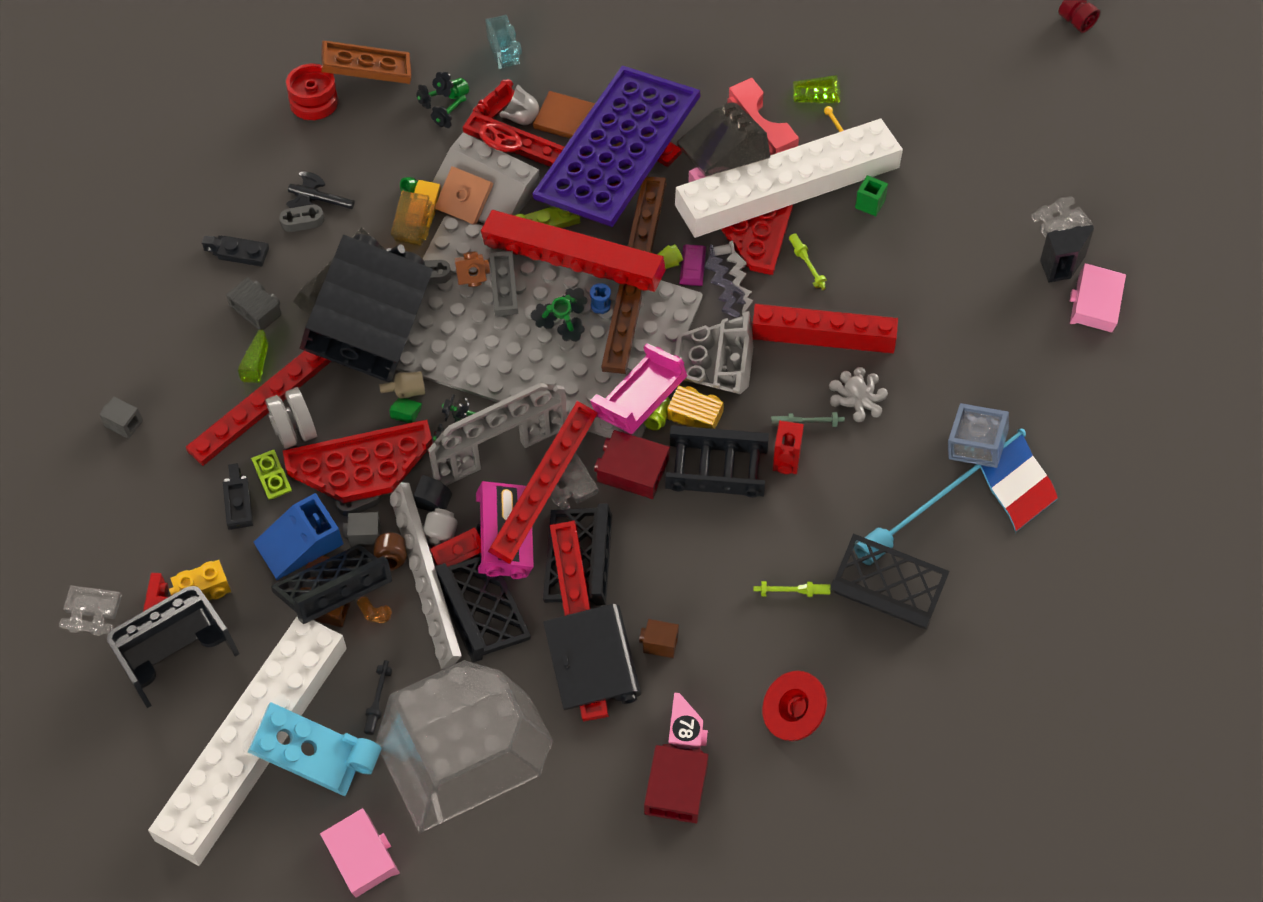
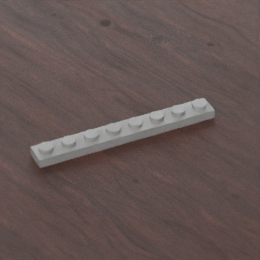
(425, 576)

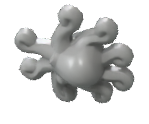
(858, 393)

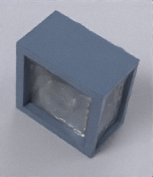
(978, 435)

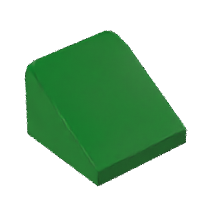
(405, 410)

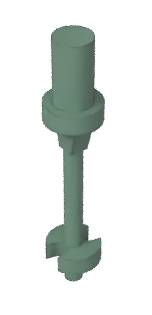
(790, 418)

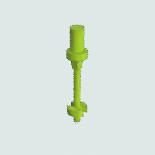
(801, 251)
(808, 589)

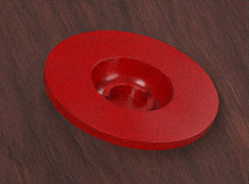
(794, 705)

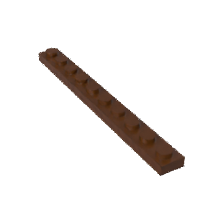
(630, 297)

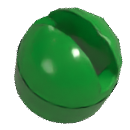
(408, 184)

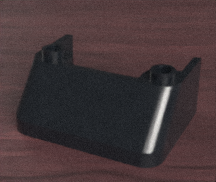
(164, 631)

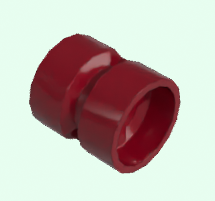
(1081, 14)

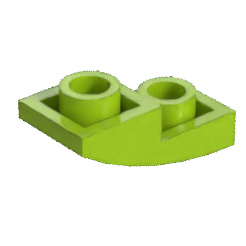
(271, 474)

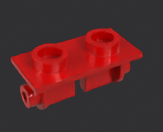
(496, 100)

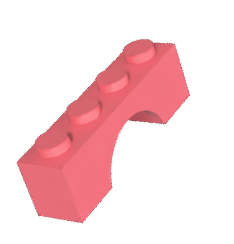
(750, 99)

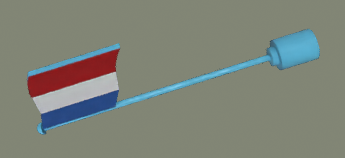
(1016, 483)

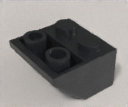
(1065, 252)

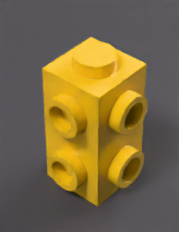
(207, 577)

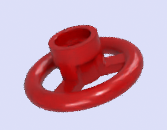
(499, 140)

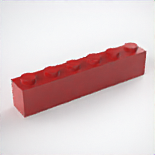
(824, 328)

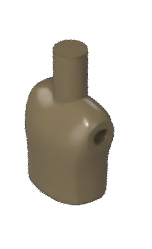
(405, 385)

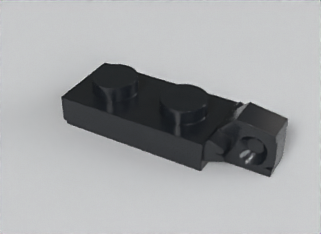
(236, 249)
(237, 499)

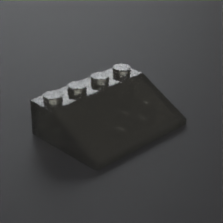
(725, 141)

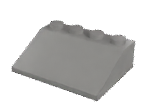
(512, 178)

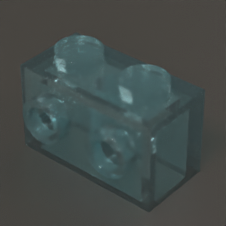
(503, 41)

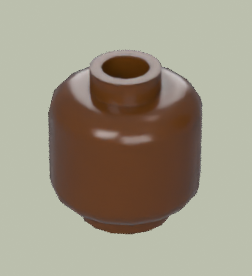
(392, 547)

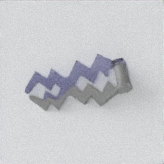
(730, 286)

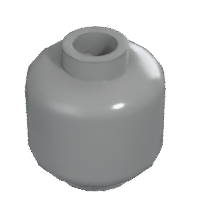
(439, 526)

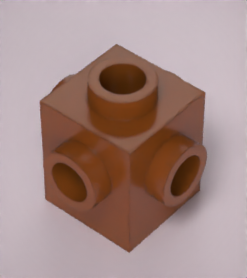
(475, 277)

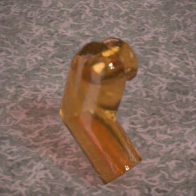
(372, 614)

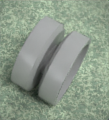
(292, 417)

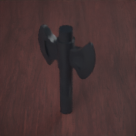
(308, 192)

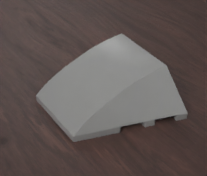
(719, 354)

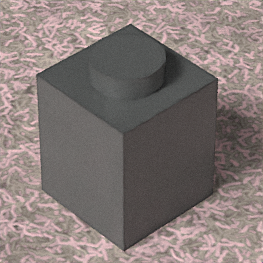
(121, 417)
(362, 528)

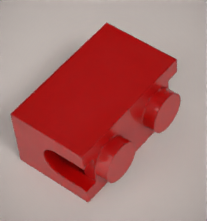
(788, 454)

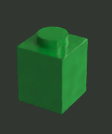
(871, 195)

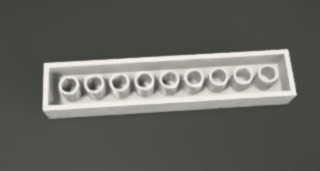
(787, 177)
(225, 769)

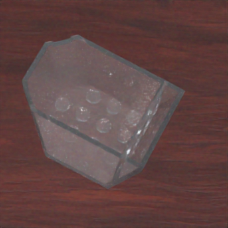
(460, 741)

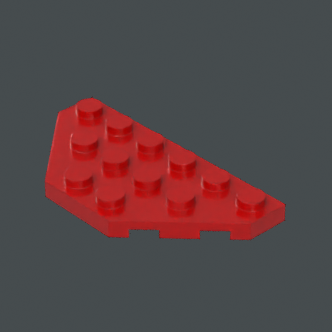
(760, 239)
(360, 463)

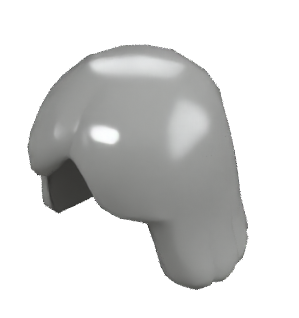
(522, 108)

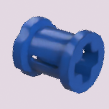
(603, 295)

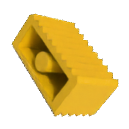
(695, 408)

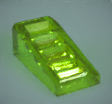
(817, 96)
(253, 362)

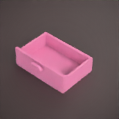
(1097, 298)
(360, 852)

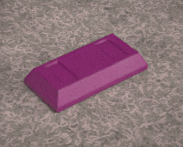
(692, 265)

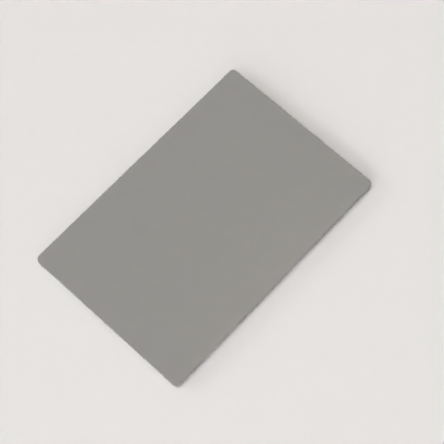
(495, 357)

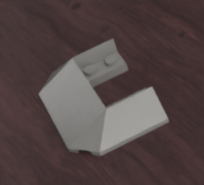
(537, 411)

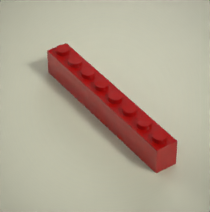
(573, 250)

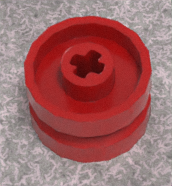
(311, 92)

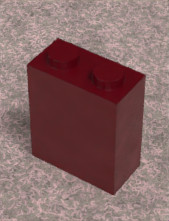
(632, 464)
(676, 783)

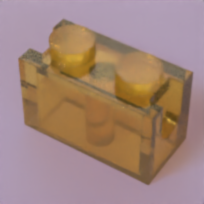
(412, 218)

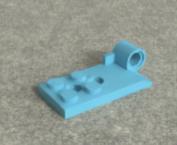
(334, 756)

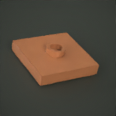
(463, 195)

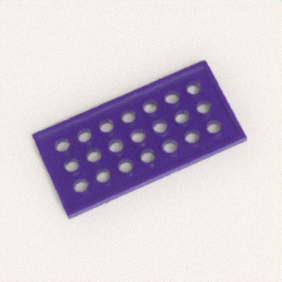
(621, 156)

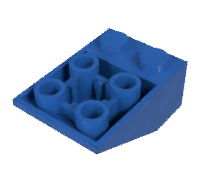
(298, 537)

